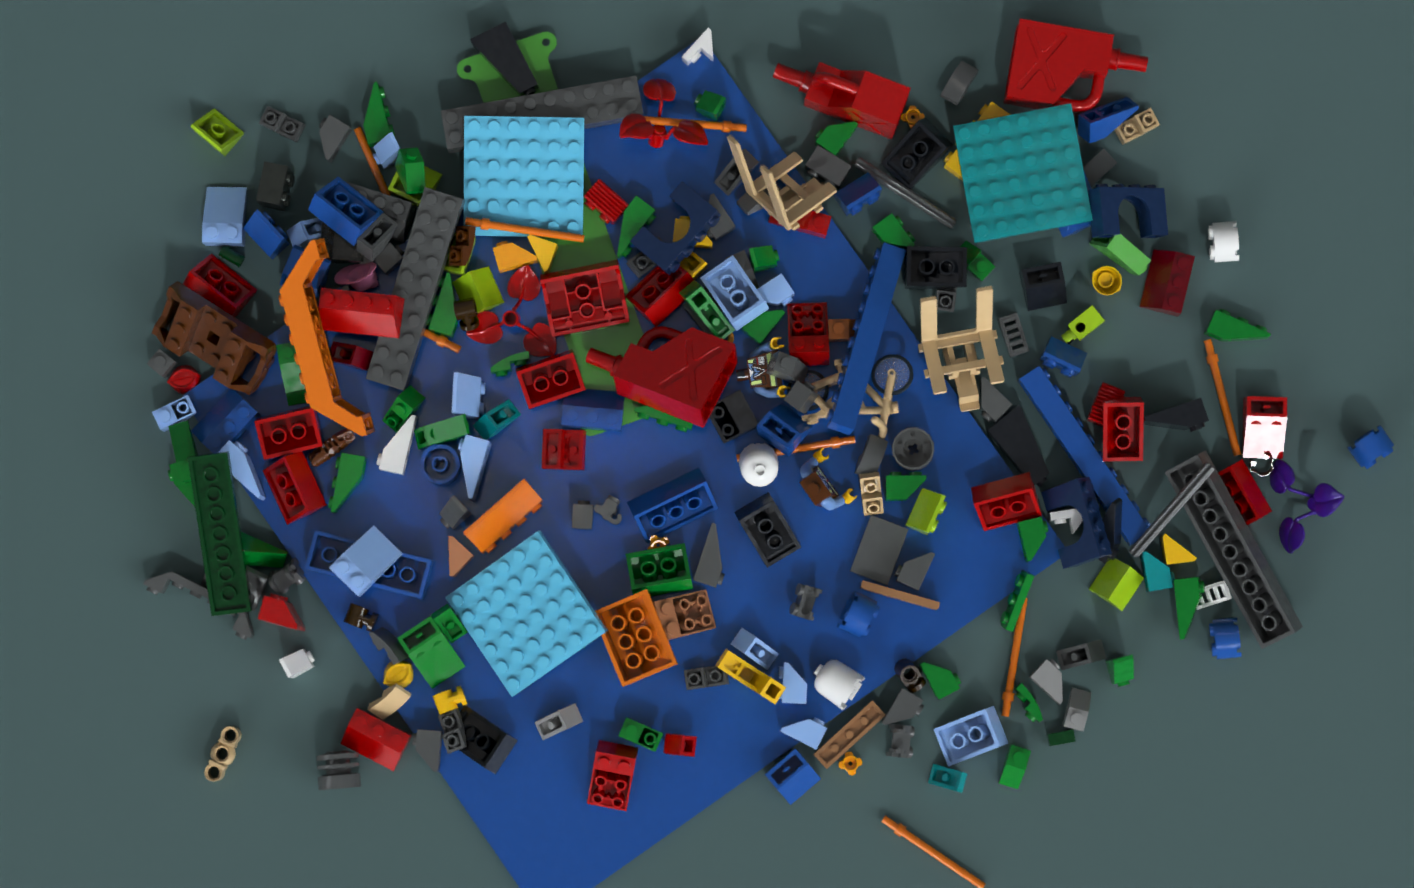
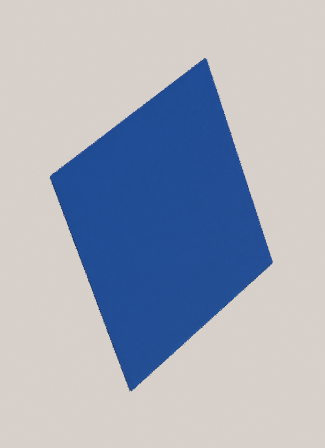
(538, 798)

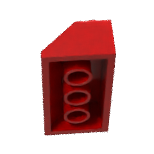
(361, 312)

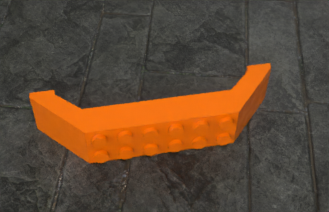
(312, 345)

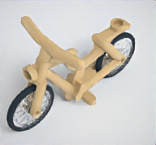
(889, 376)

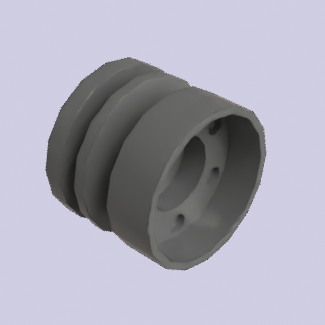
(907, 438)
(338, 770)

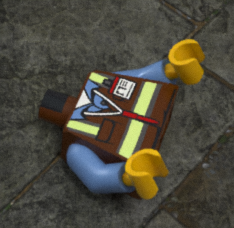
(756, 371)
(818, 485)

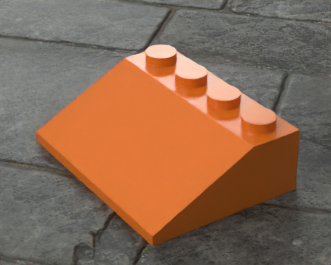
(503, 516)
(635, 638)

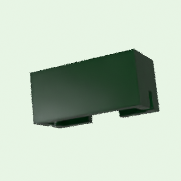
(1061, 737)

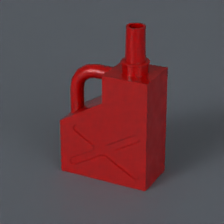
(1053, 57)
(850, 96)
(676, 378)

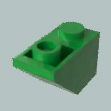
(891, 232)
(403, 407)
(901, 487)
(640, 734)

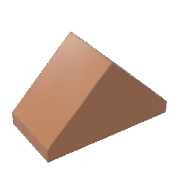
(458, 556)

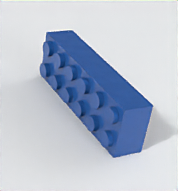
(406, 576)

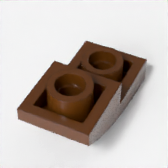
(461, 252)

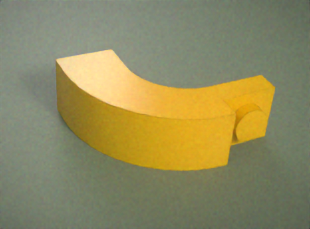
(750, 676)

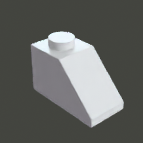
(297, 663)

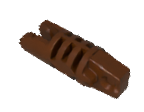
(331, 447)

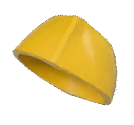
(1106, 280)
(398, 674)

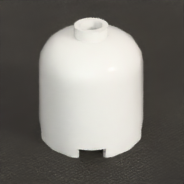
(759, 464)
(837, 682)

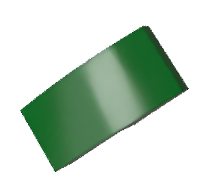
(504, 366)
(1032, 708)

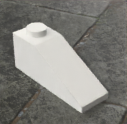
(397, 451)

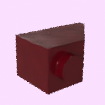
(351, 355)

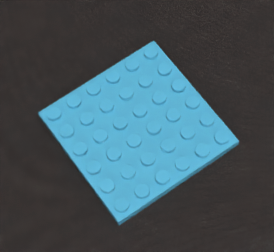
(524, 172)
(526, 613)

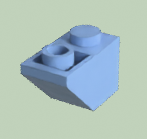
(174, 413)
(795, 686)

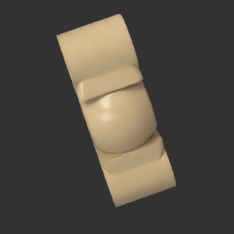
(215, 760)

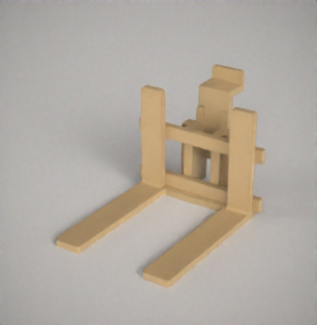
(791, 201)
(961, 369)

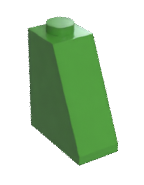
(1122, 253)

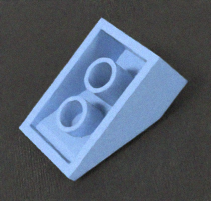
(224, 216)
(734, 293)
(467, 395)
(474, 459)
(243, 468)
(366, 561)
(971, 736)

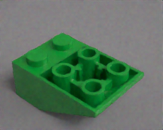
(431, 652)

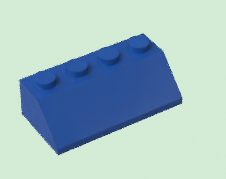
(672, 504)

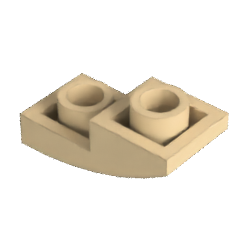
(1137, 126)
(871, 493)
(390, 701)

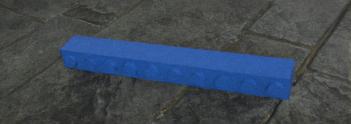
(866, 338)
(1081, 450)

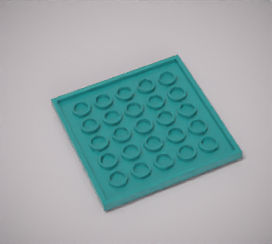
(1022, 173)

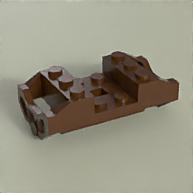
(213, 338)

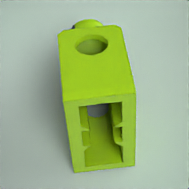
(1089, 318)

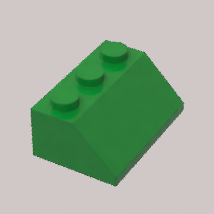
(659, 570)

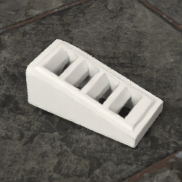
(1225, 590)

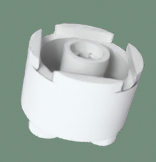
(1224, 241)

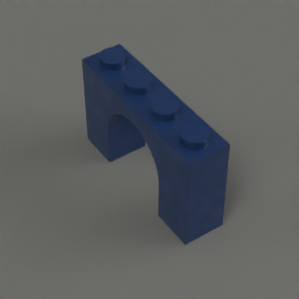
(1147, 201)
(669, 255)
(1094, 540)

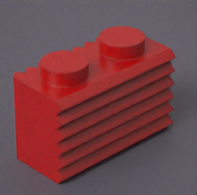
(605, 202)
(1105, 393)

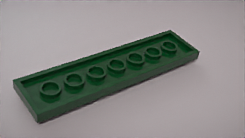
(220, 533)

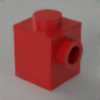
(680, 745)

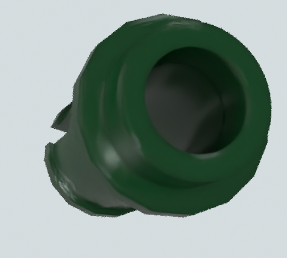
(231, 256)

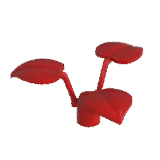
(637, 127)
(526, 286)

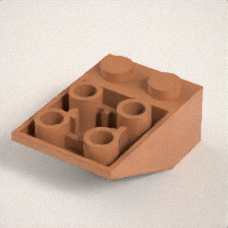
(685, 614)

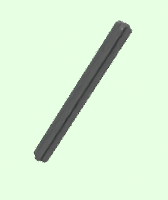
(905, 193)
(1170, 511)

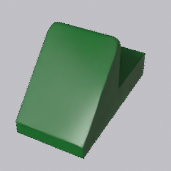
(976, 262)
(449, 623)

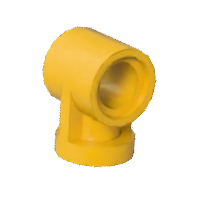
(448, 701)

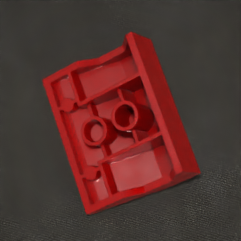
(584, 298)

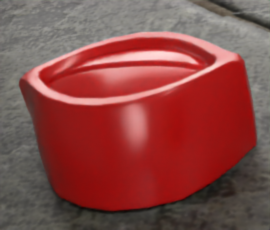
(184, 379)

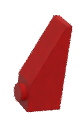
(812, 223)

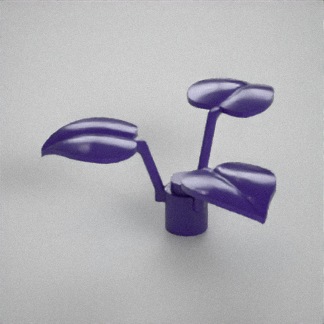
(1322, 502)

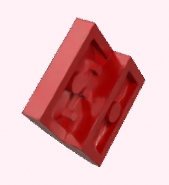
(563, 449)

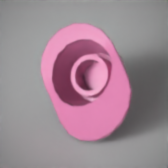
(358, 276)

